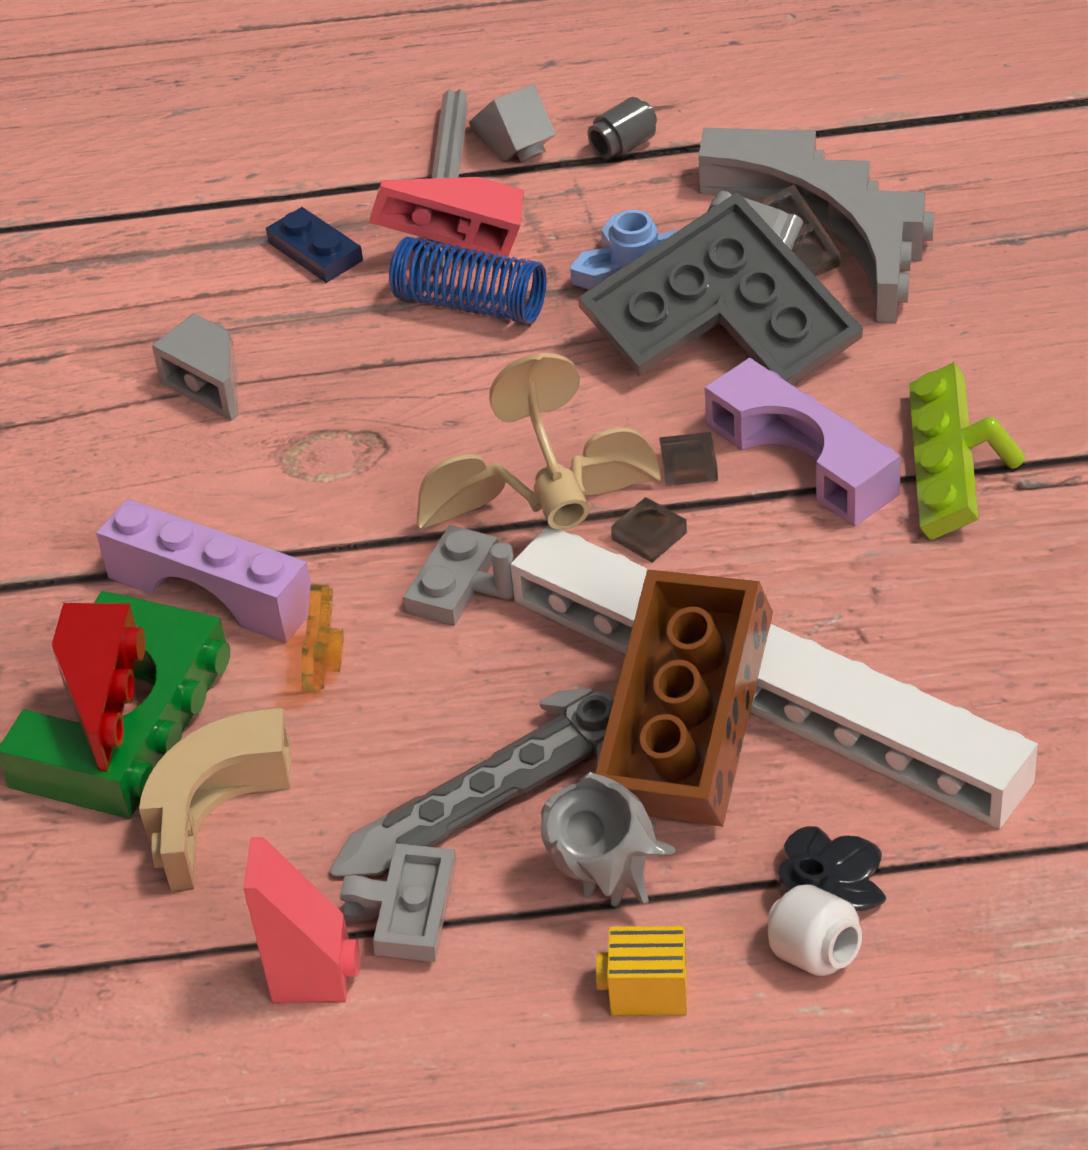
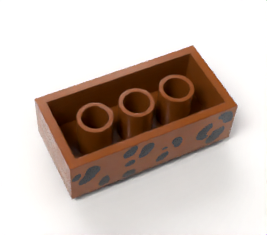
(686, 693)

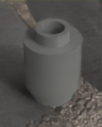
(622, 128)

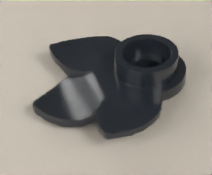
(832, 865)

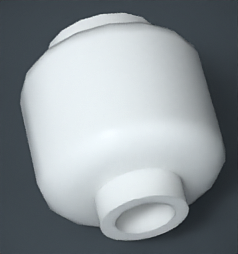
(814, 930)

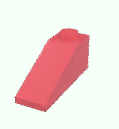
(452, 211)
(297, 931)

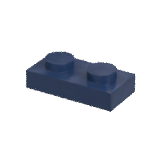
(314, 244)

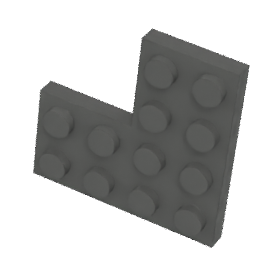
(729, 273)

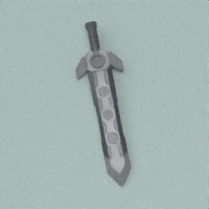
(506, 774)

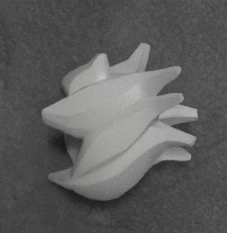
(601, 837)

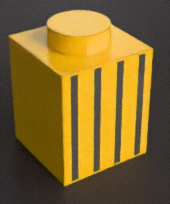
(644, 970)

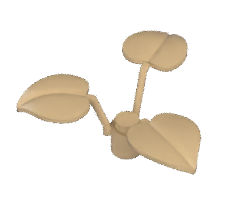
(524, 389)

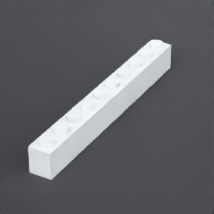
(803, 687)

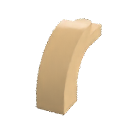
(203, 771)

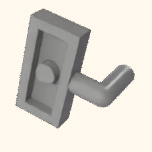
(458, 571)

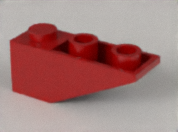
(96, 662)

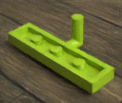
(944, 450)

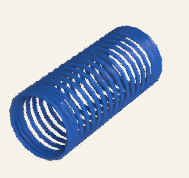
(515, 301)

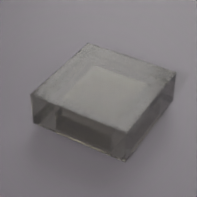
(688, 459)
(649, 529)

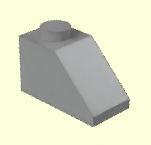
(514, 125)
(200, 364)

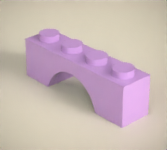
(760, 408)
(257, 584)

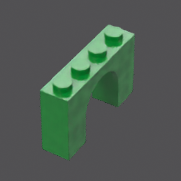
(180, 661)

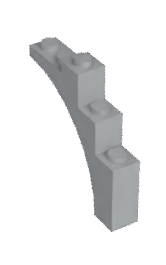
(876, 226)

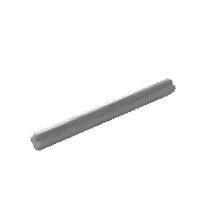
(449, 144)

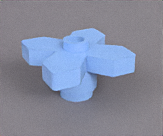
(624, 240)

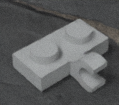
(408, 904)

